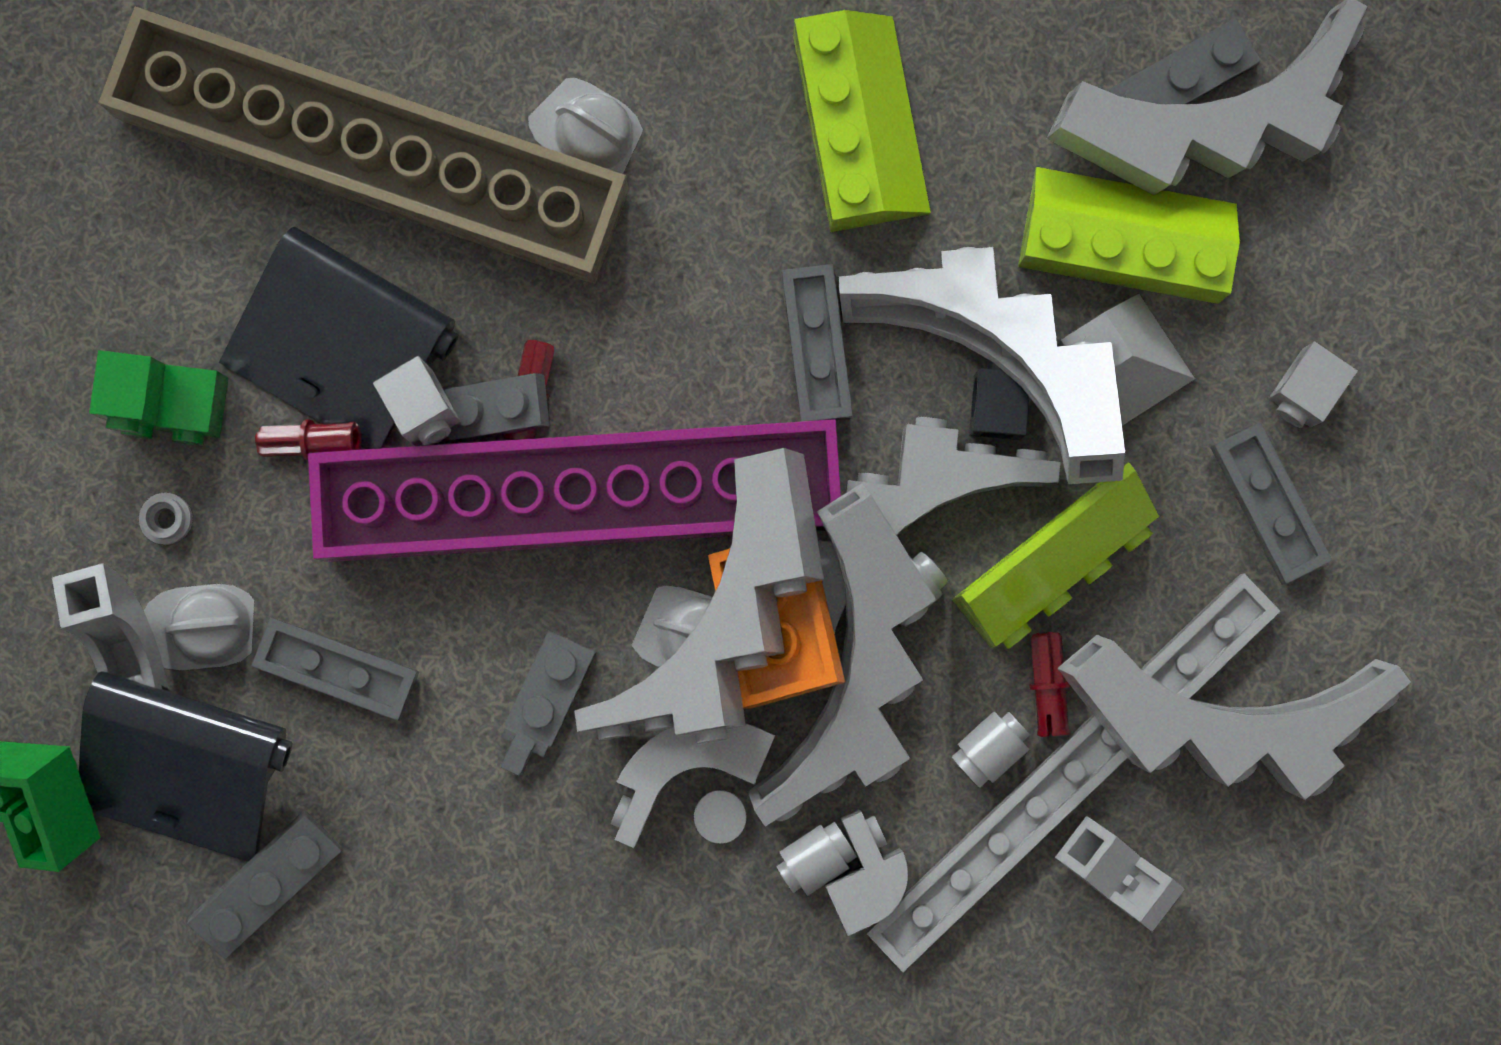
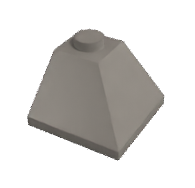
(1143, 355)

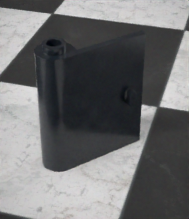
(336, 328)
(178, 765)

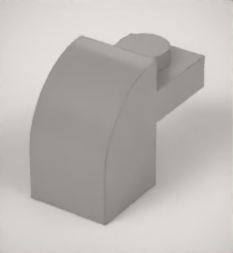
(1119, 873)
(874, 888)

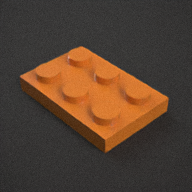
(809, 647)

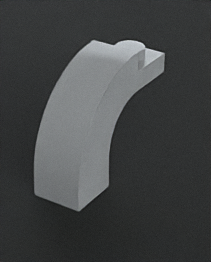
(110, 623)
(672, 754)

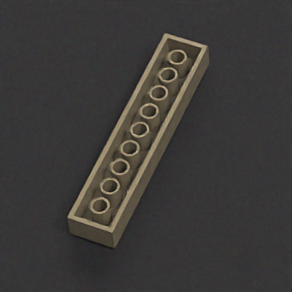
(365, 145)

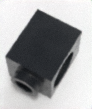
(998, 405)

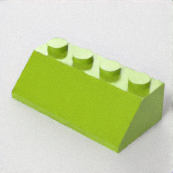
(860, 119)
(1130, 237)
(1058, 557)

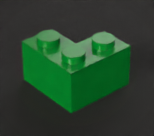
(147, 395)
(44, 805)

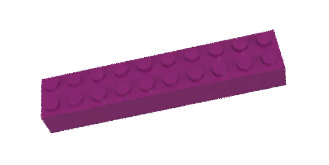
(549, 490)

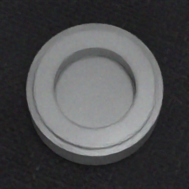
(720, 816)

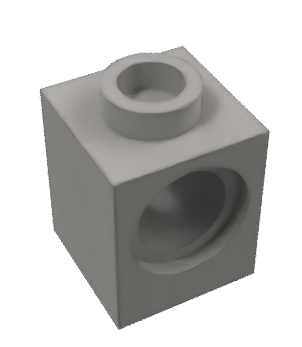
(1311, 386)
(417, 403)

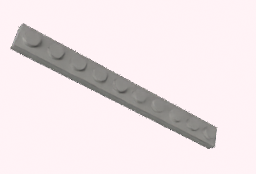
(1062, 781)

